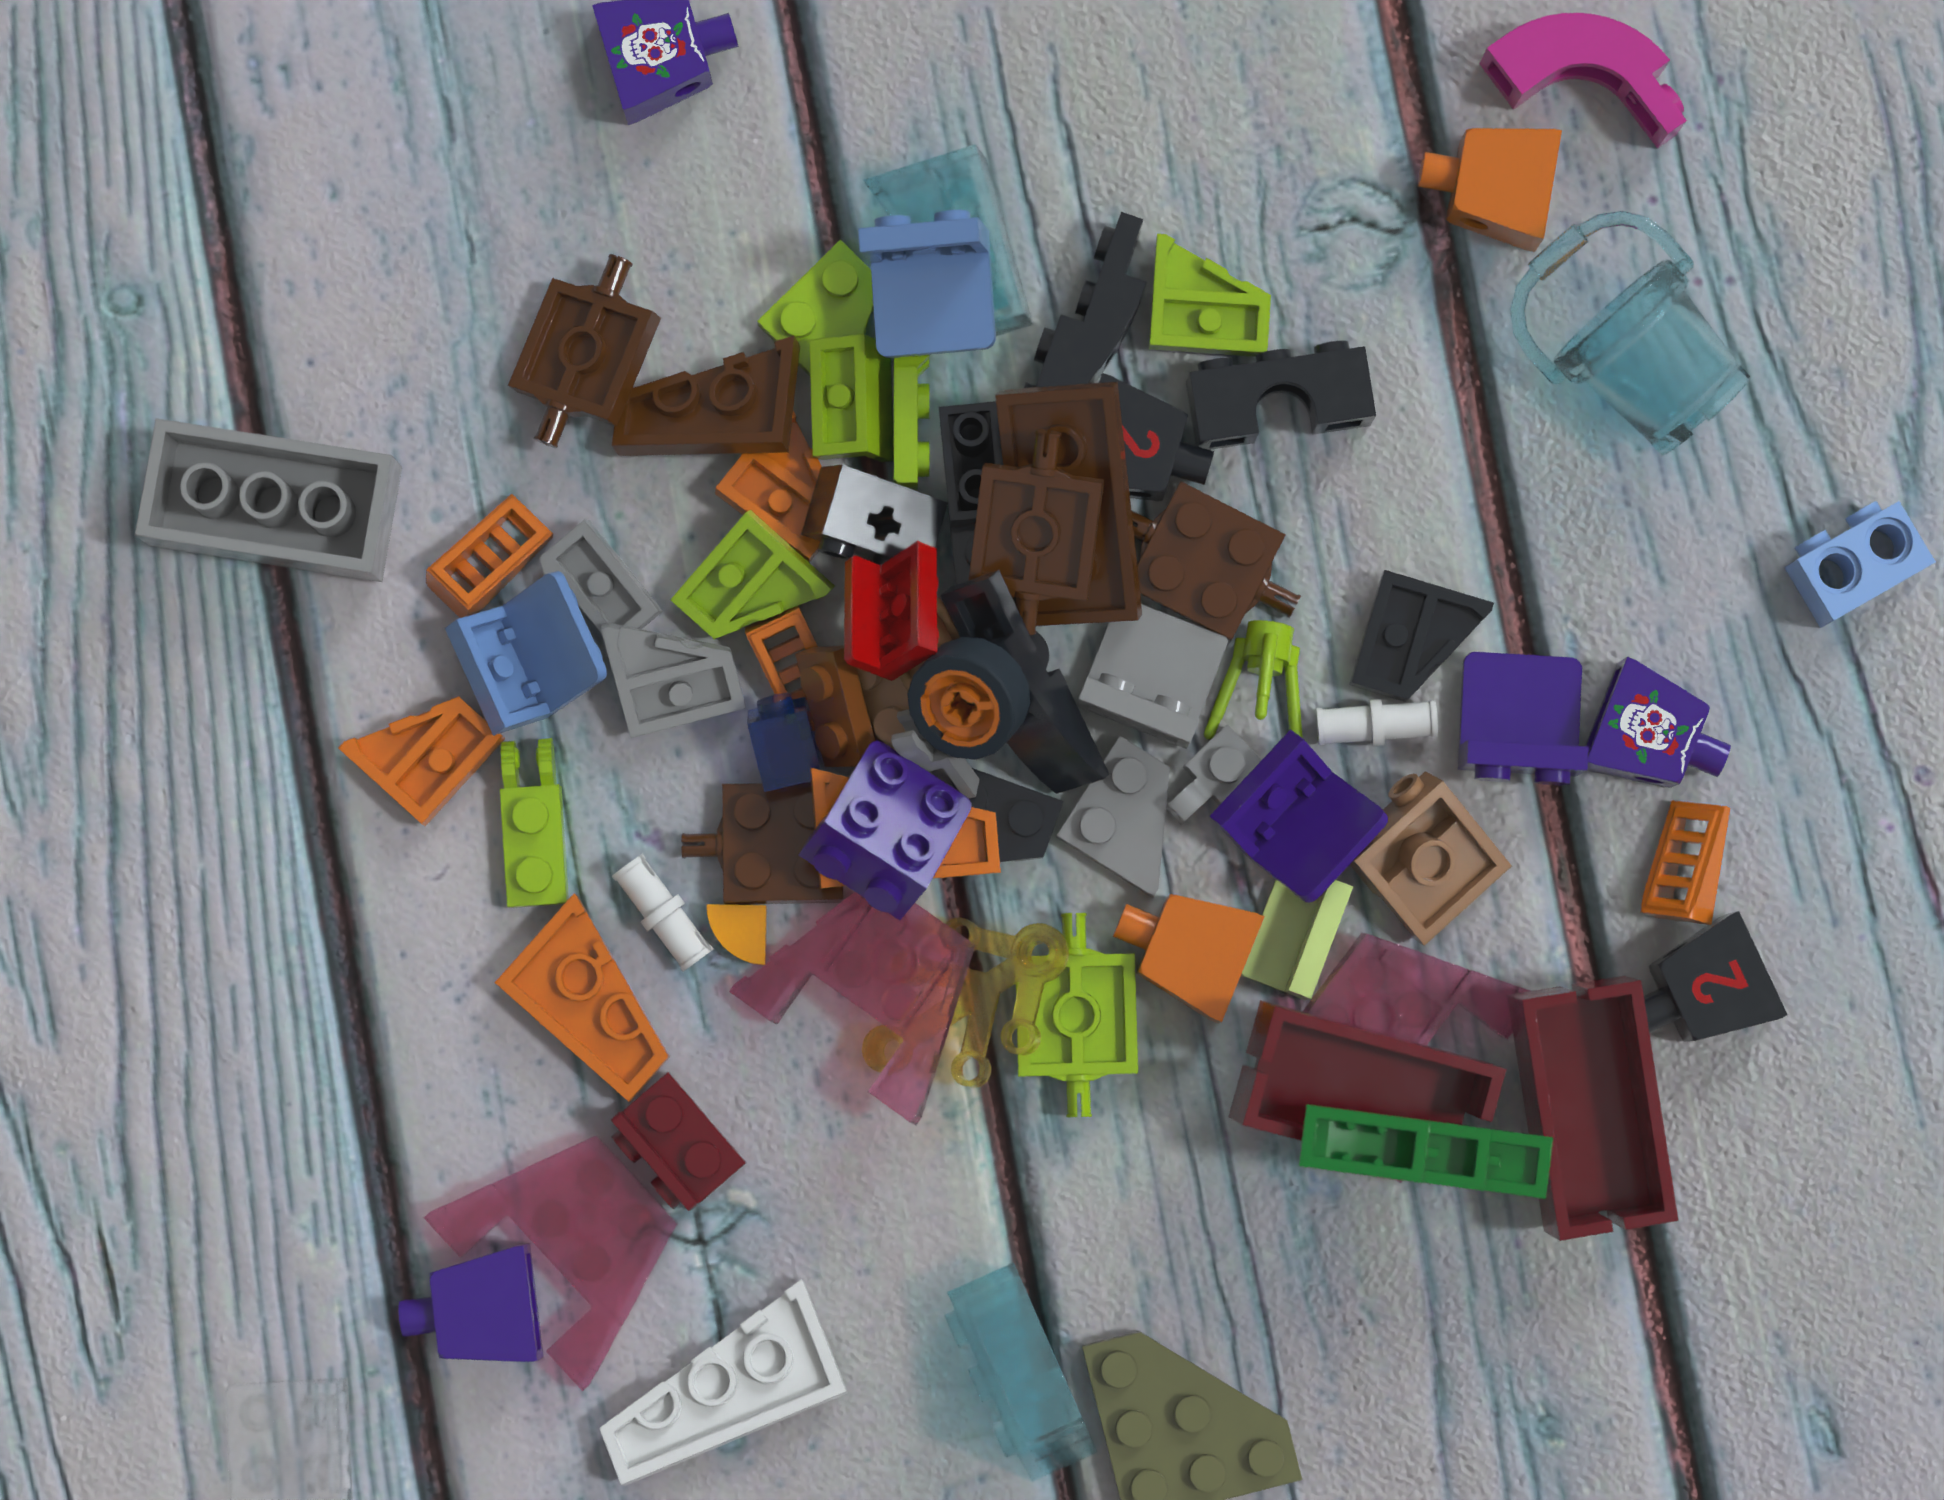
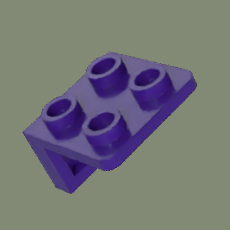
(1521, 717)
(1299, 818)
(887, 830)

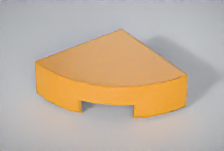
(740, 930)

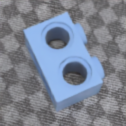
(1863, 571)

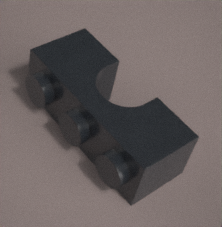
(1330, 384)

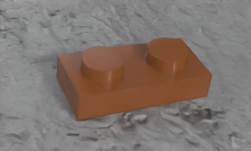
(835, 705)

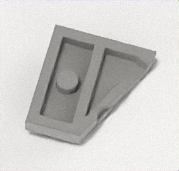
(600, 582)
(670, 678)
(1123, 817)

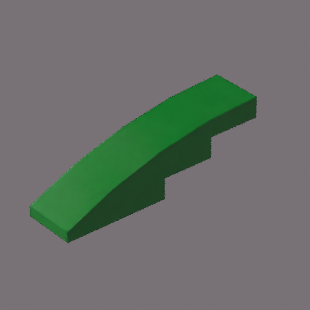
(1426, 1151)

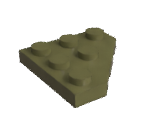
(1181, 1428)

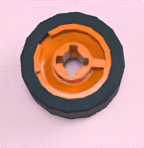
(980, 675)

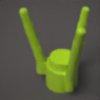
(1267, 650)

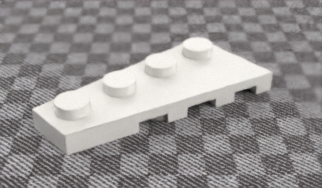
(742, 1384)

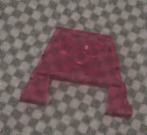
(892, 969)
(1408, 992)
(591, 1226)

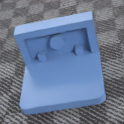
(930, 284)
(528, 654)

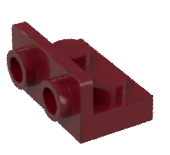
(676, 1143)

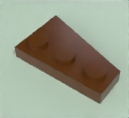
(716, 411)

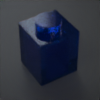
(783, 741)

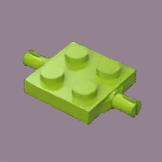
(1084, 1019)

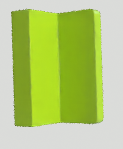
(850, 399)

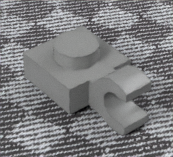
(950, 770)
(1216, 773)

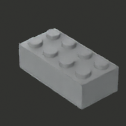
(268, 500)

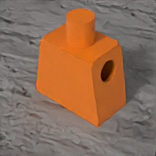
(1498, 182)
(1192, 950)

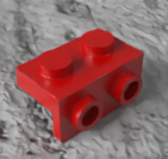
(891, 611)

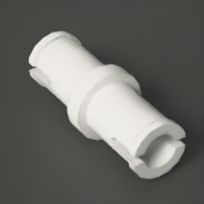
(1377, 722)
(662, 912)

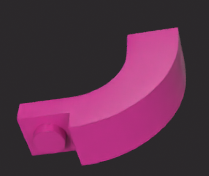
(1589, 50)

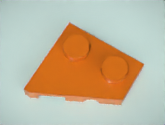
(776, 489)
(425, 755)

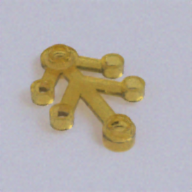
(982, 992)

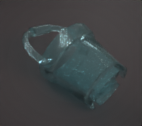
(1646, 348)

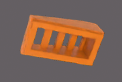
(485, 589)
(769, 627)
(1703, 885)

